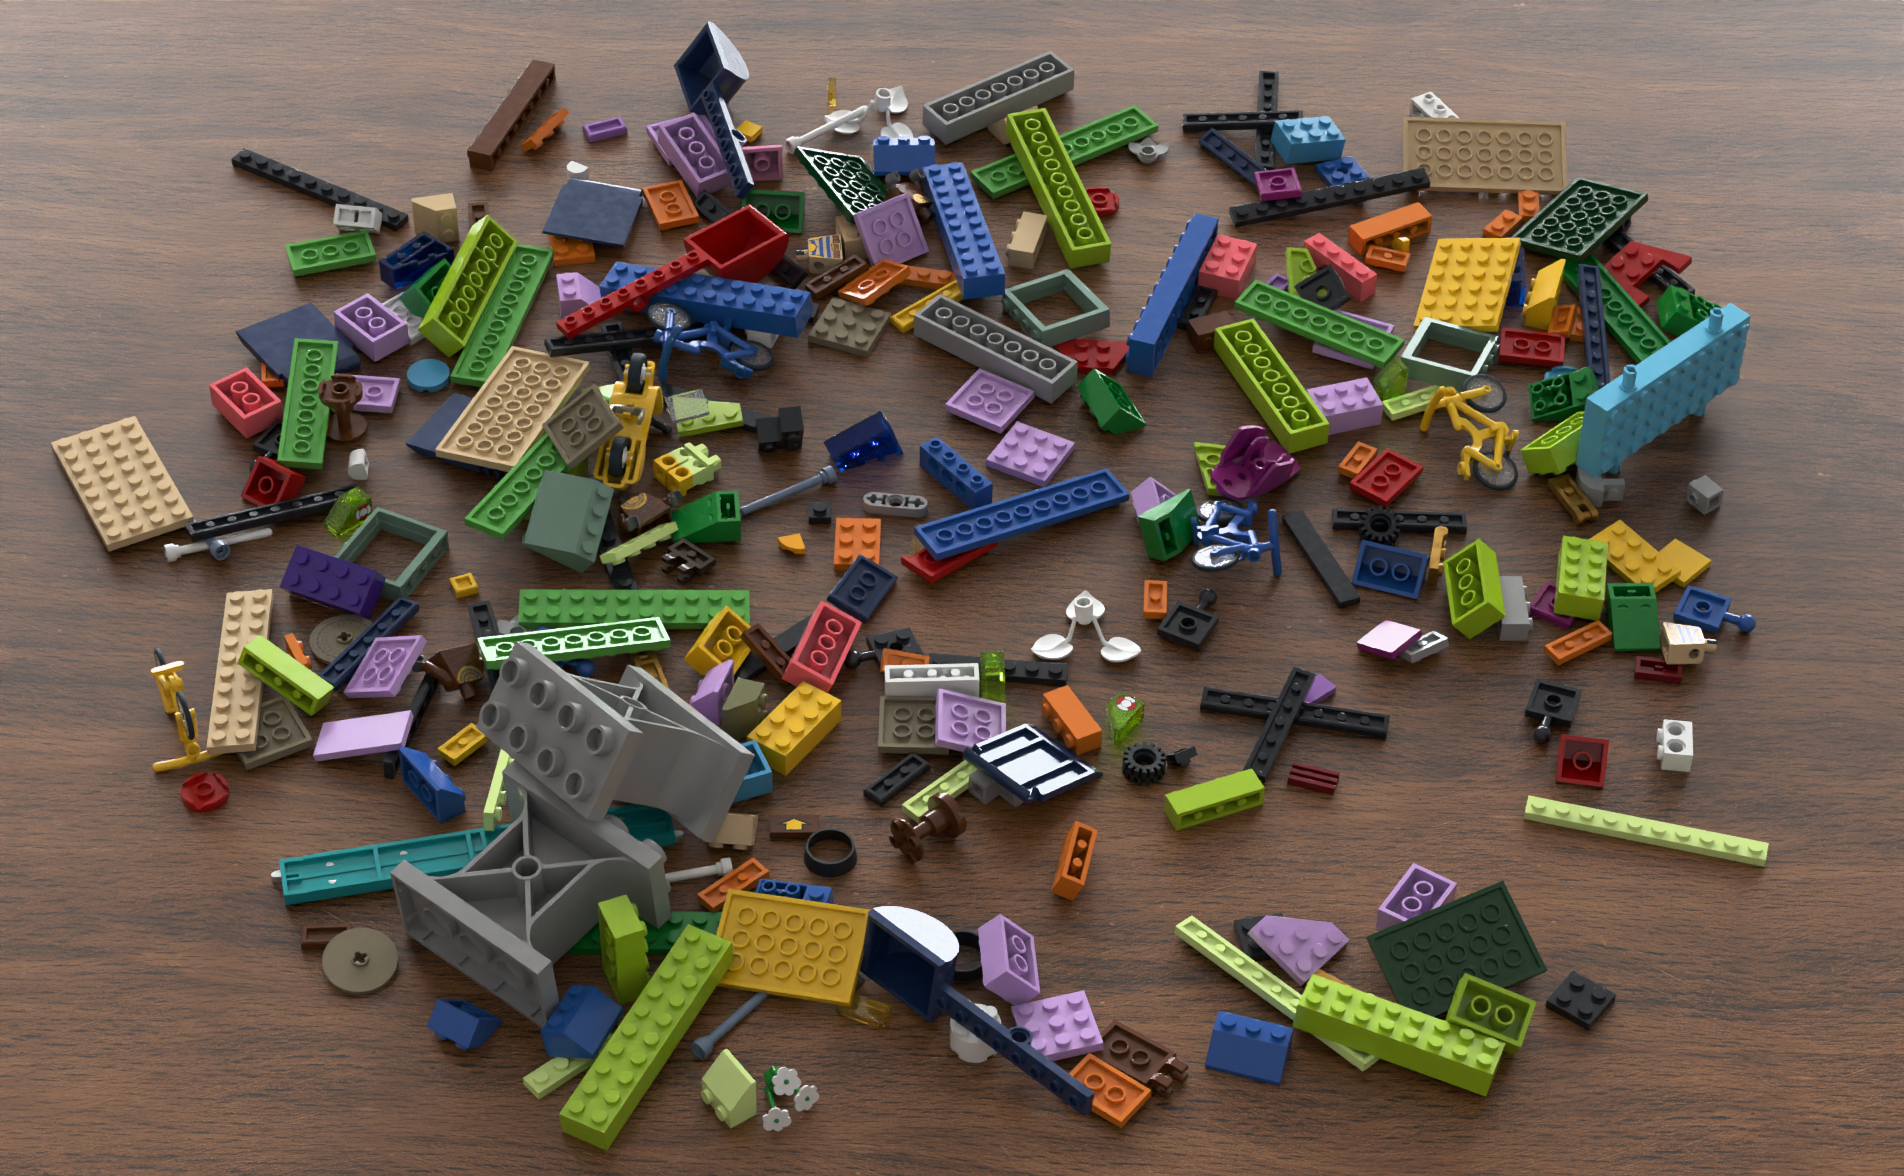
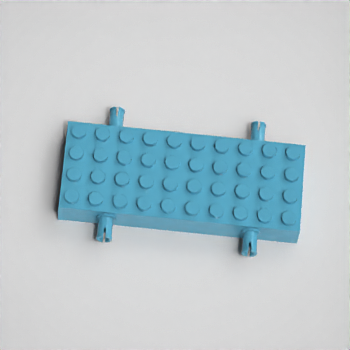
(1662, 390)

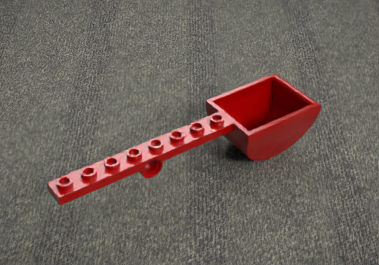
(734, 248)

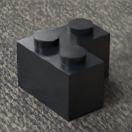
(781, 431)

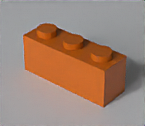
(1071, 720)
(1074, 861)

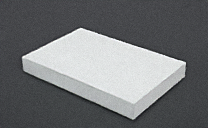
(413, 322)

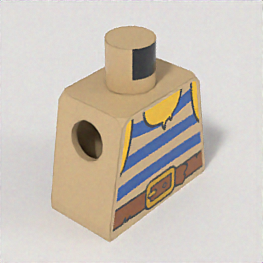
(822, 253)
(1684, 644)

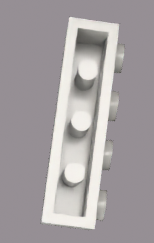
(1430, 106)
(928, 678)

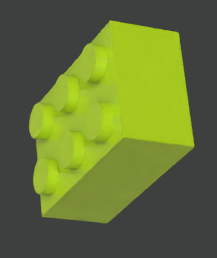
(1491, 1011)

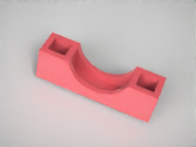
(1356, 277)

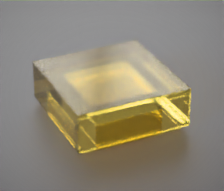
(832, 91)

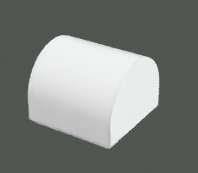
(577, 171)
(358, 465)

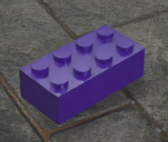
(332, 582)

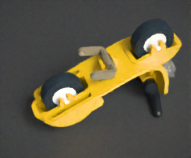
(634, 404)

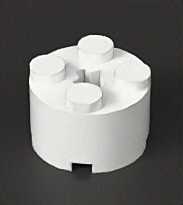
(967, 1044)

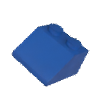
(462, 1023)

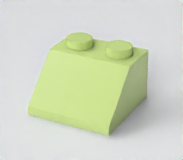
(729, 1090)

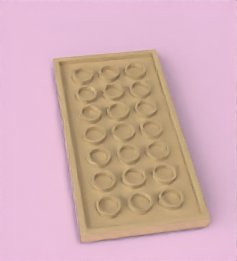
(1487, 154)
(511, 407)
(122, 483)

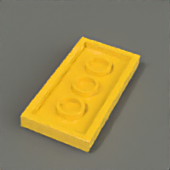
(1635, 558)

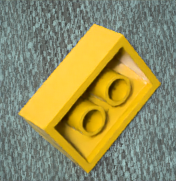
(1544, 295)
(719, 643)

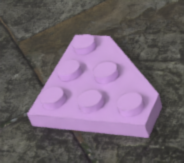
(1298, 944)

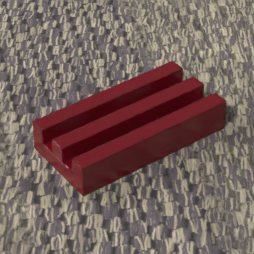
(1657, 670)
(1313, 775)

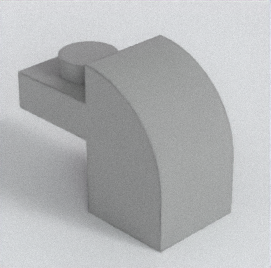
(1599, 489)
(987, 789)

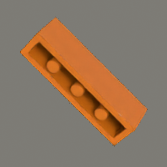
(1383, 229)

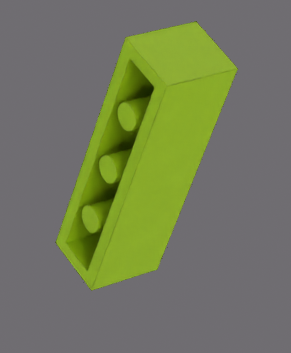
(285, 675)
(1214, 799)

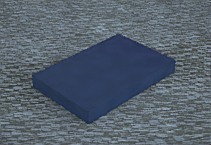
(862, 588)

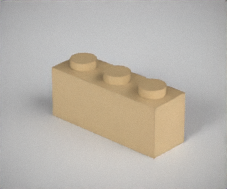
(1027, 240)

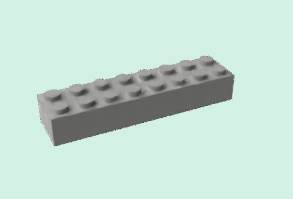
(997, 96)
(995, 348)

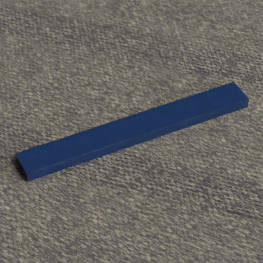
(1593, 322)

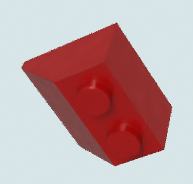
(271, 483)
(1582, 760)

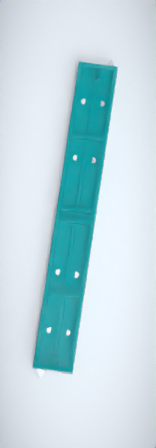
(369, 867)

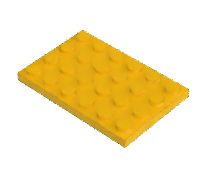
(1469, 282)
(793, 946)

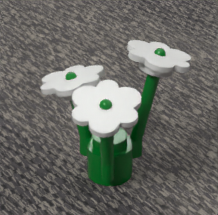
(785, 1081)

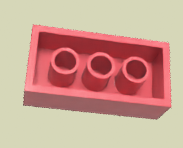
(822, 648)

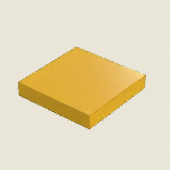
(1687, 560)

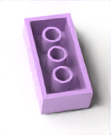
(694, 154)

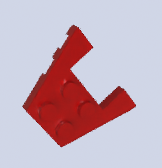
(1638, 262)

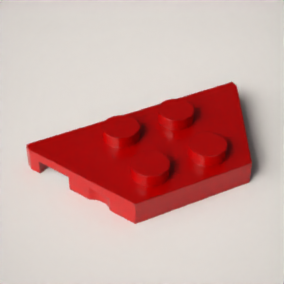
(1096, 354)

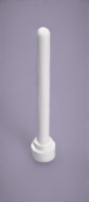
(792, 142)
(173, 551)
(721, 868)

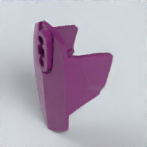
(1252, 465)

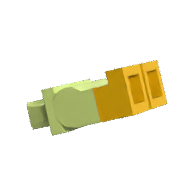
(686, 467)

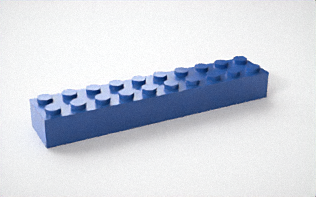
(963, 231)
(1170, 296)
(715, 298)

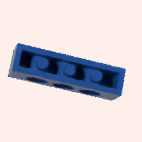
(955, 473)

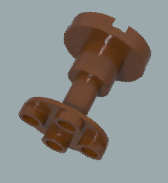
(341, 395)
(941, 818)

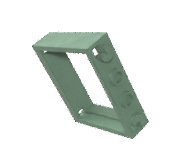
(1095, 319)
(1454, 335)
(435, 546)

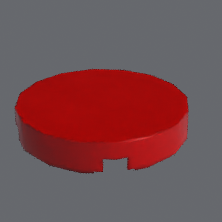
(1104, 201)
(204, 792)

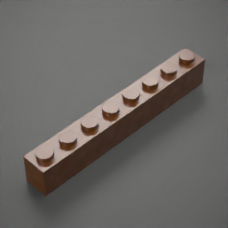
(511, 115)

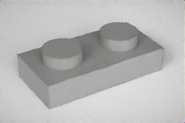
(1428, 644)

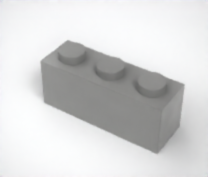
(1516, 622)

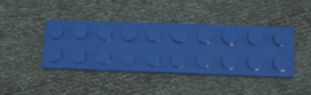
(1021, 514)

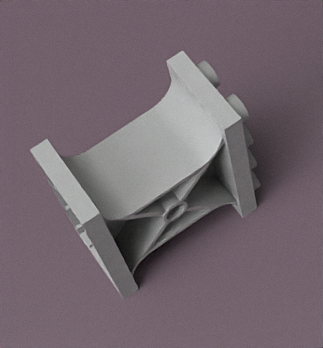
(614, 741)
(531, 895)

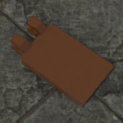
(1141, 1058)

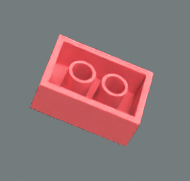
(1228, 266)
(246, 402)

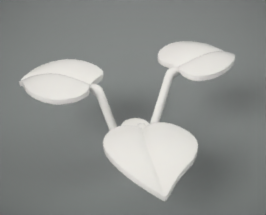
(887, 100)
(1084, 610)

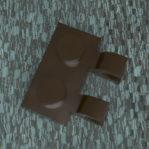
(692, 560)

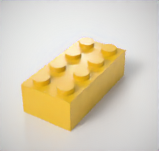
(796, 726)

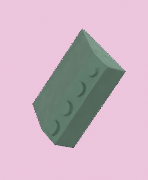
(568, 519)

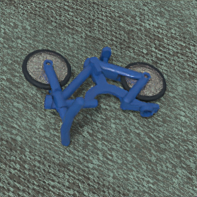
(674, 321)
(1225, 553)

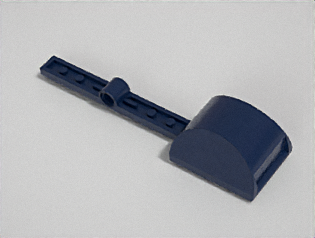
(710, 77)
(917, 964)

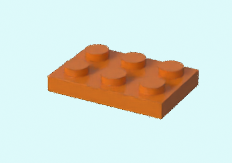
(670, 205)
(571, 251)
(874, 282)
(856, 537)
(1116, 1094)

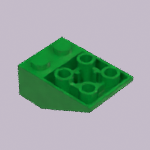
(1682, 310)
(1561, 395)
(709, 519)
(1169, 526)
(1632, 616)

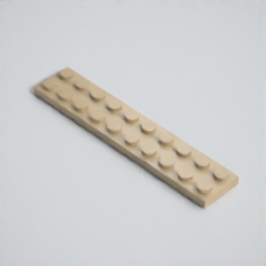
(236, 690)

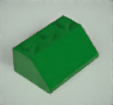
(781, 207)
(422, 292)
(1109, 403)

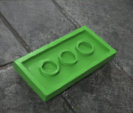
(330, 253)

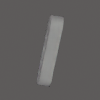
(888, 498)

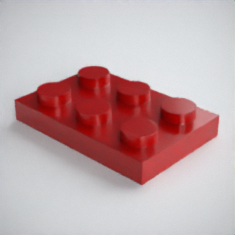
(1531, 347)
(1386, 477)

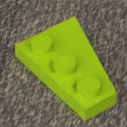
(1299, 267)
(722, 416)
(1208, 458)

